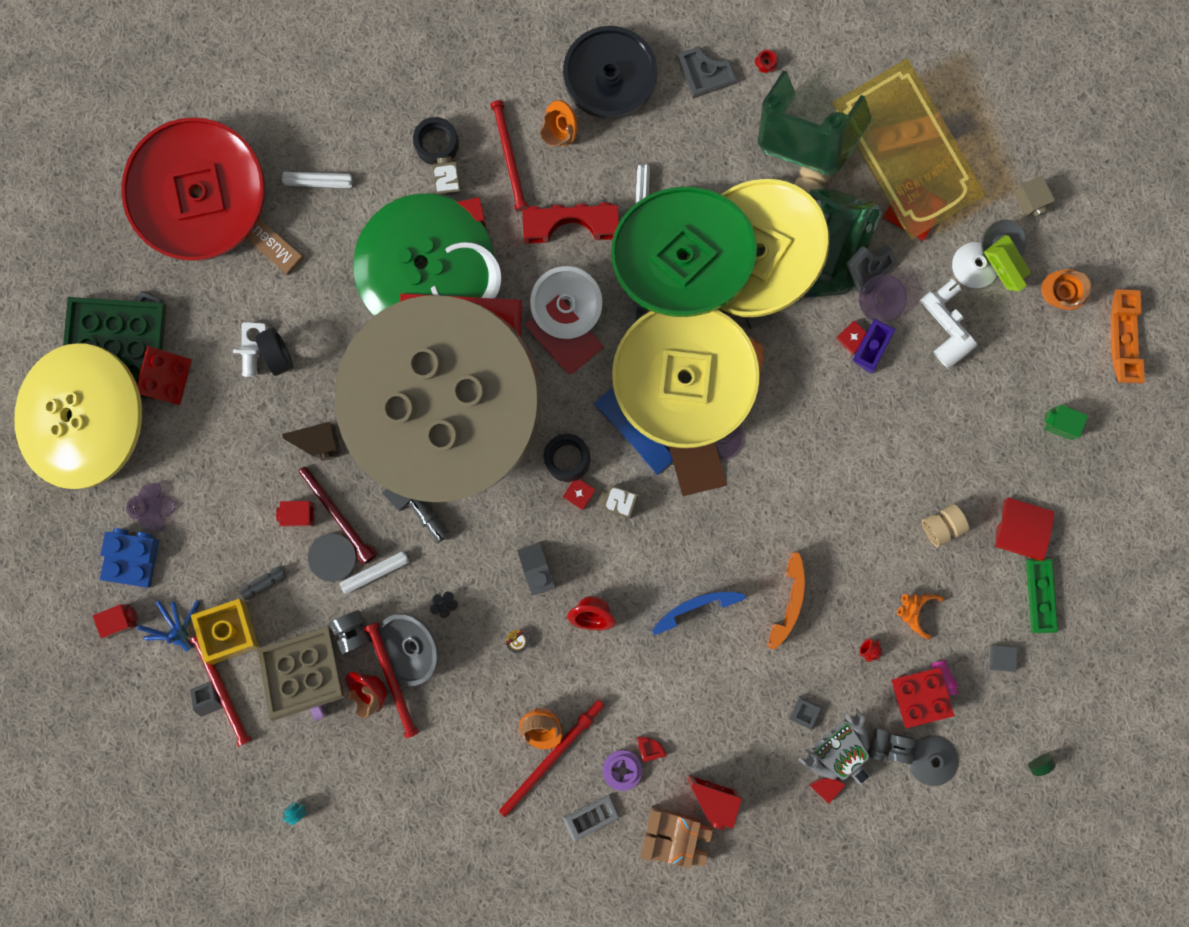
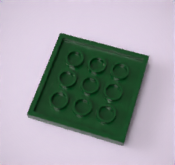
(116, 326)

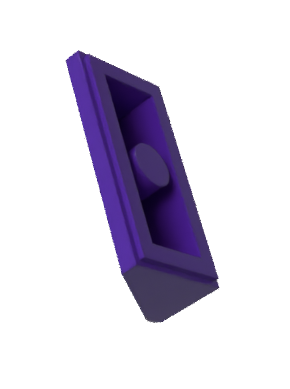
(873, 345)

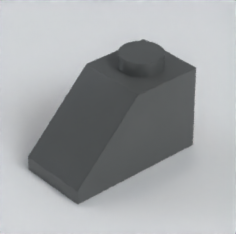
(536, 569)

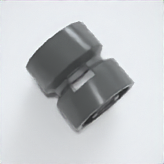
(346, 624)

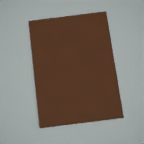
(698, 468)

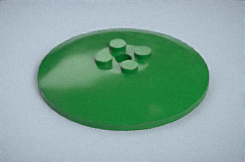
(678, 222)
(415, 229)

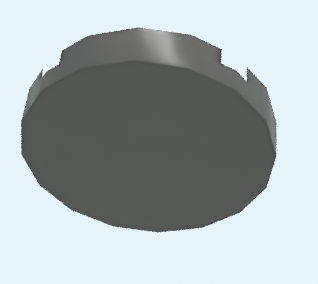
(332, 557)

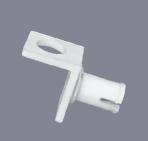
(249, 349)

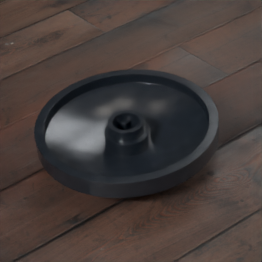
(610, 72)

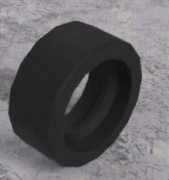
(430, 124)
(274, 351)
(559, 441)

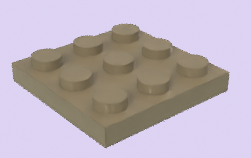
(300, 673)

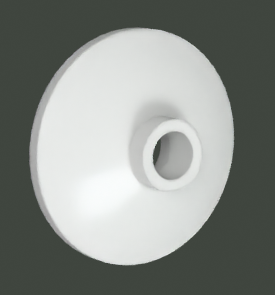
(967, 271)

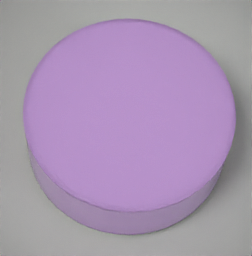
(318, 712)

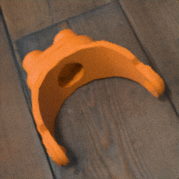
(910, 610)

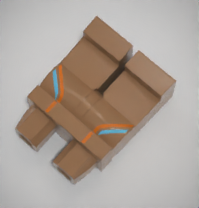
(673, 838)

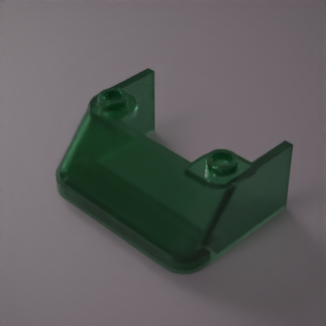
(805, 143)
(850, 227)

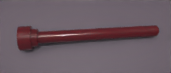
(365, 552)

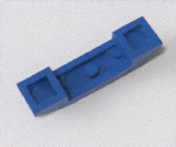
(653, 453)
(724, 598)

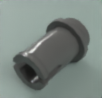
(879, 744)

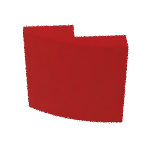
(1024, 529)

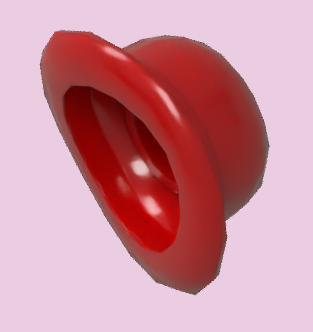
(591, 614)

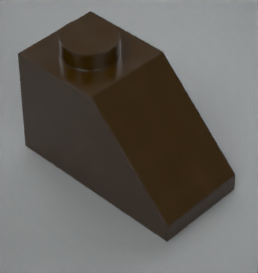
(316, 440)

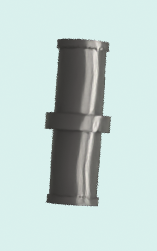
(429, 520)

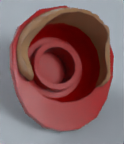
(367, 692)

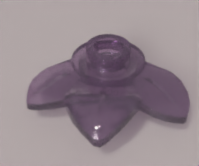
(153, 509)

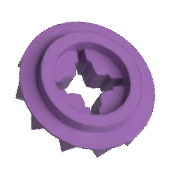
(630, 779)

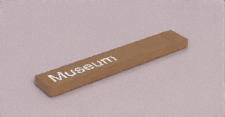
(270, 244)

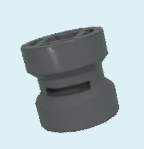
(900, 754)

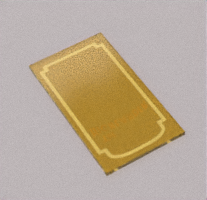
(912, 150)

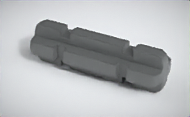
(262, 583)

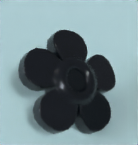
(442, 604)

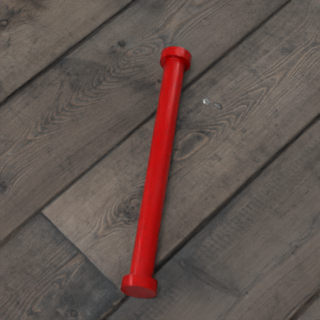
(497, 106)
(391, 679)
(224, 698)

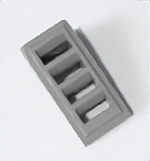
(568, 819)

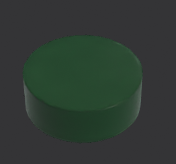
(1042, 765)

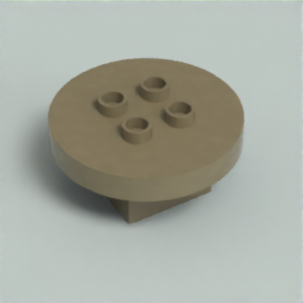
(437, 398)

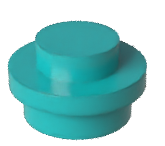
(294, 813)

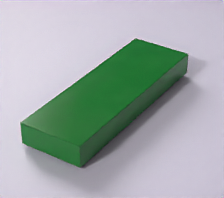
(1042, 596)

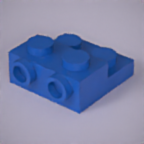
(128, 557)

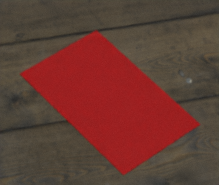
(569, 353)

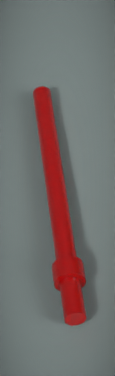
(585, 720)

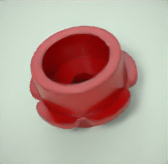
(767, 55)
(870, 650)

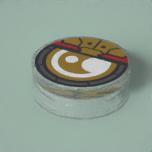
(517, 641)

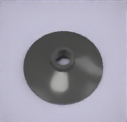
(998, 230)
(927, 749)

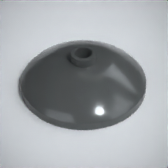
(410, 662)

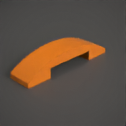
(1124, 336)
(796, 571)

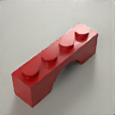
(541, 223)

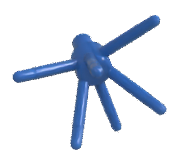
(178, 632)

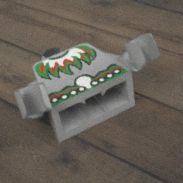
(841, 751)

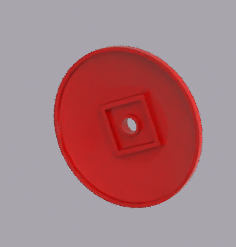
(161, 182)

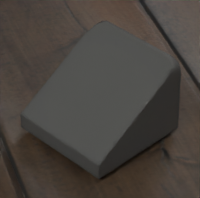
(205, 699)

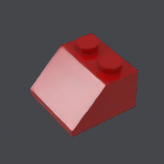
(717, 802)

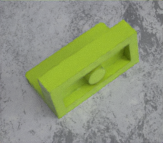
(1008, 263)

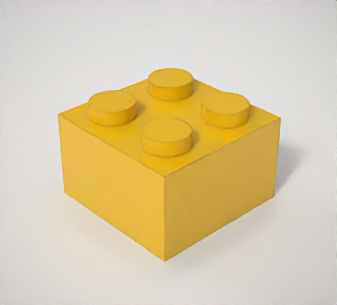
(225, 631)

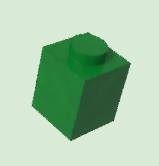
(1065, 422)

